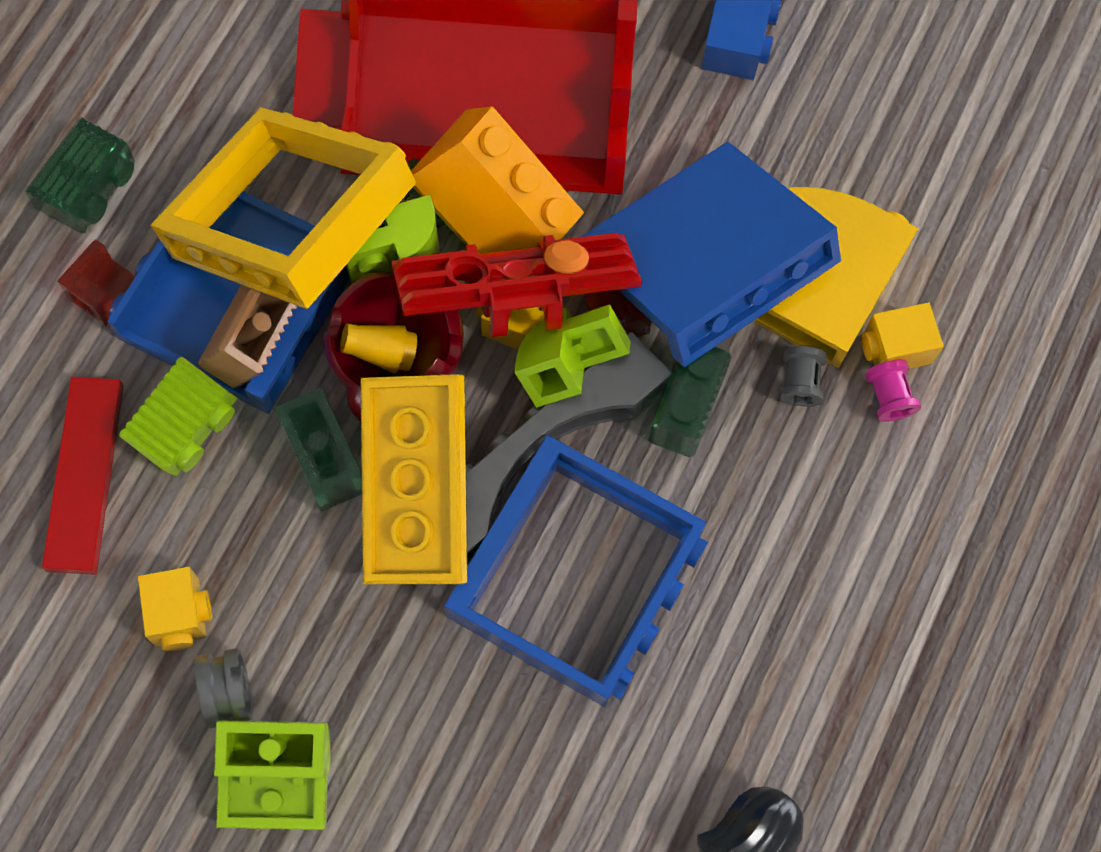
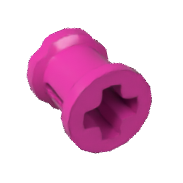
(892, 390)

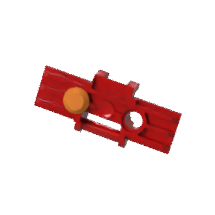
(515, 278)

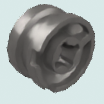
(223, 687)

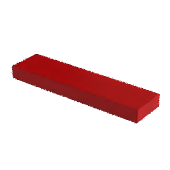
(83, 476)

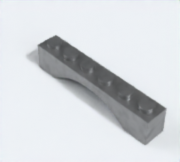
(610, 392)

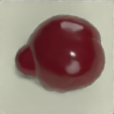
(375, 301)

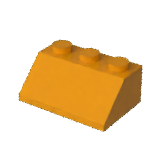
(493, 186)

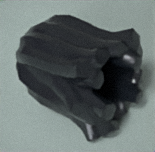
(757, 822)

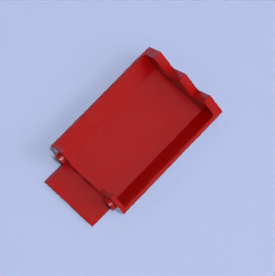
(417, 65)

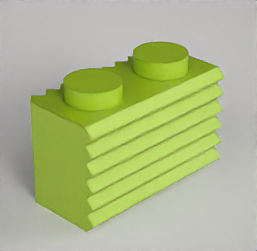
(179, 418)

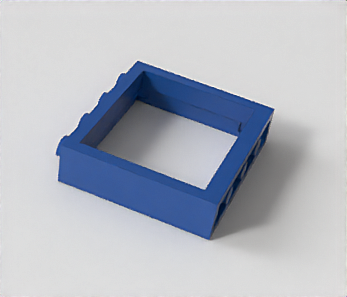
(559, 457)

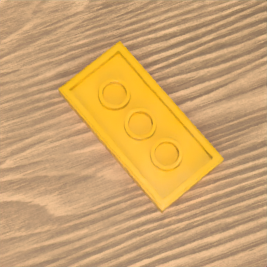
(413, 480)

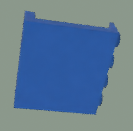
(719, 249)
(178, 307)

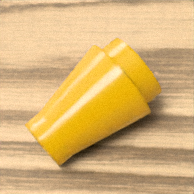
(381, 345)

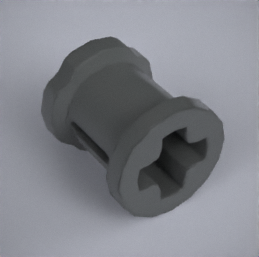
(803, 376)

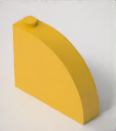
(838, 302)

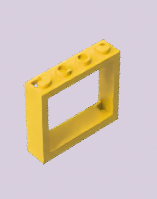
(327, 247)

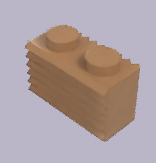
(246, 336)

